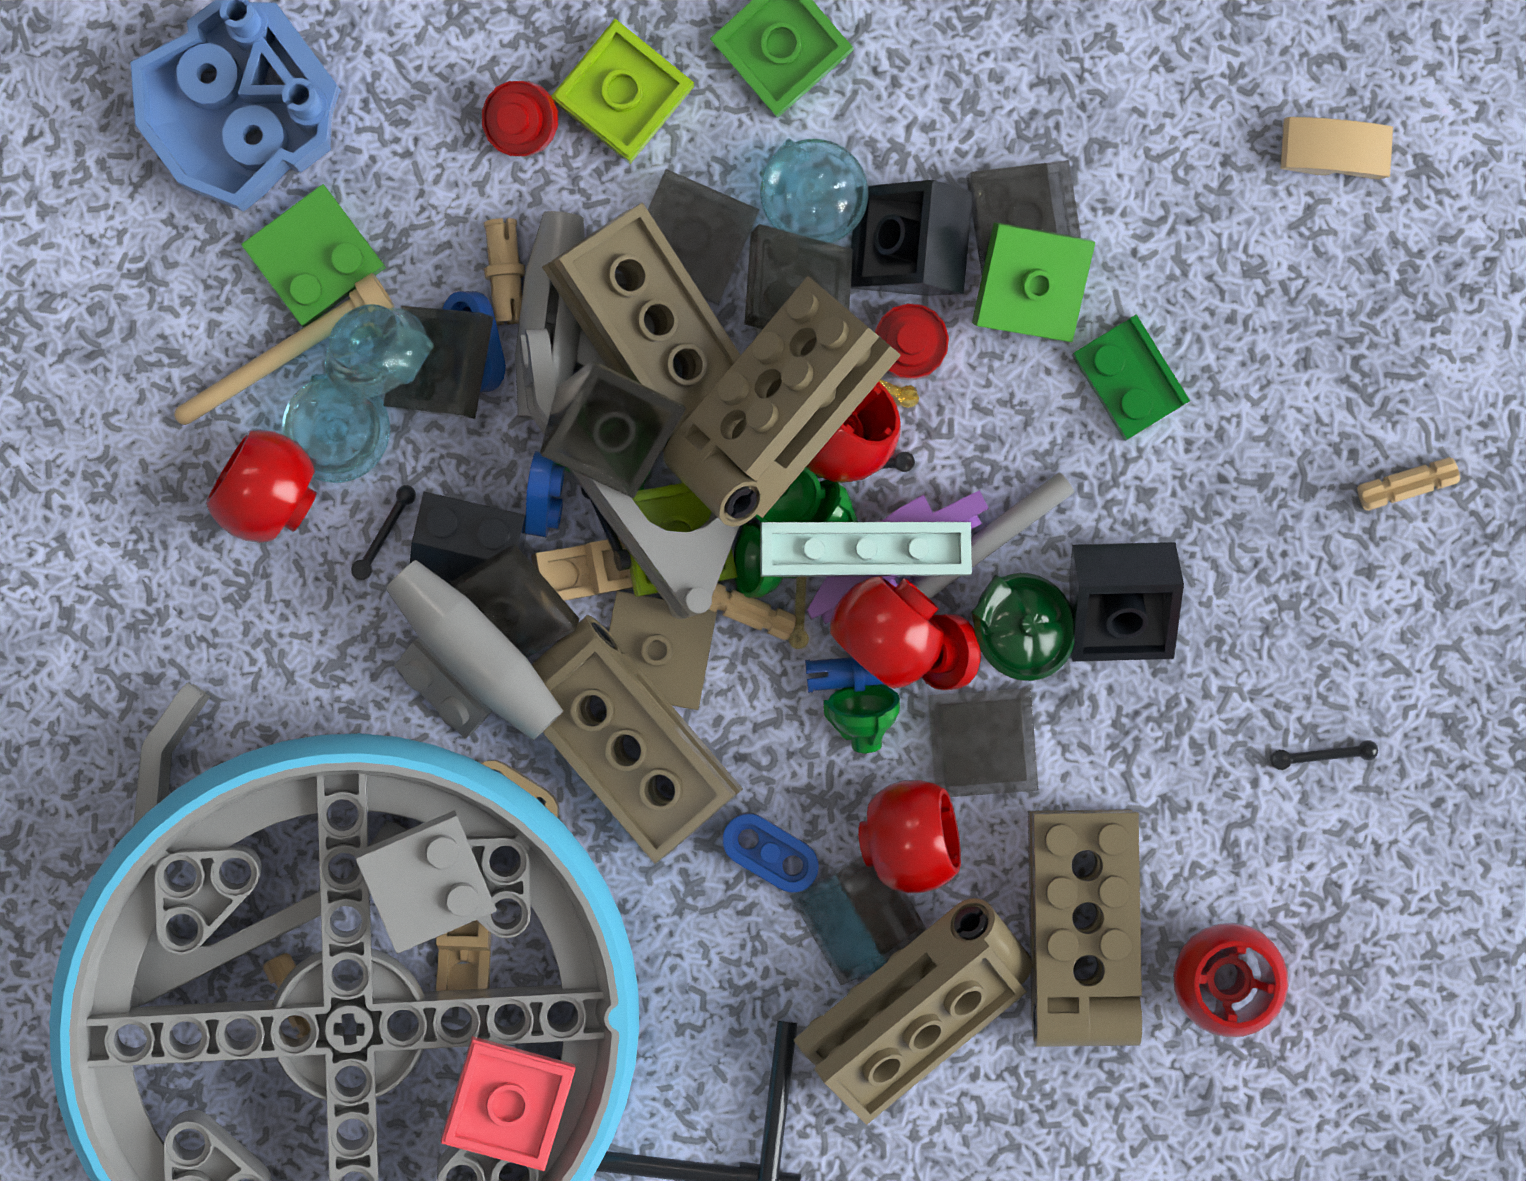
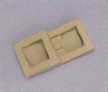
(1336, 146)
(582, 570)
(465, 944)

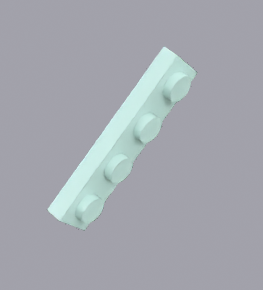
(865, 549)

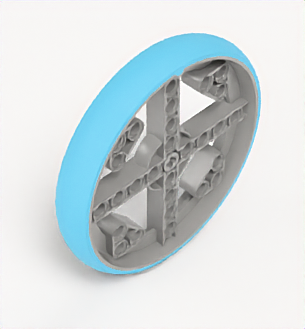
(299, 779)

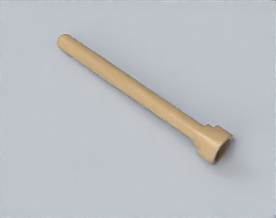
(367, 292)

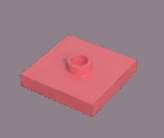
(508, 1103)

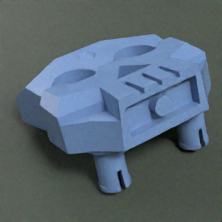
(204, 127)

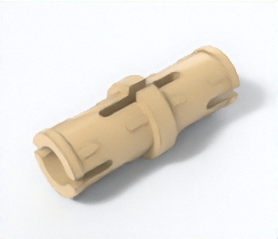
(504, 270)

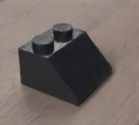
(913, 239)
(460, 534)
(1125, 601)

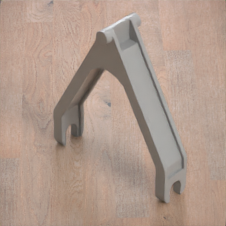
(677, 563)
(158, 968)

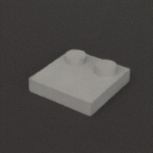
(425, 882)

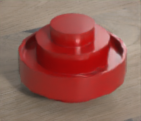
(519, 118)
(917, 336)
(958, 657)

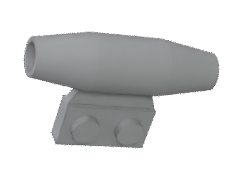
(545, 308)
(465, 660)

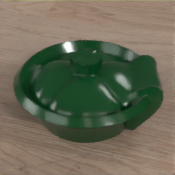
(1024, 626)

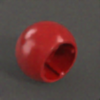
(862, 441)
(263, 487)
(888, 630)
(911, 836)
(1201, 960)

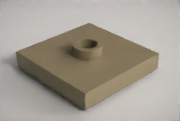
(665, 648)

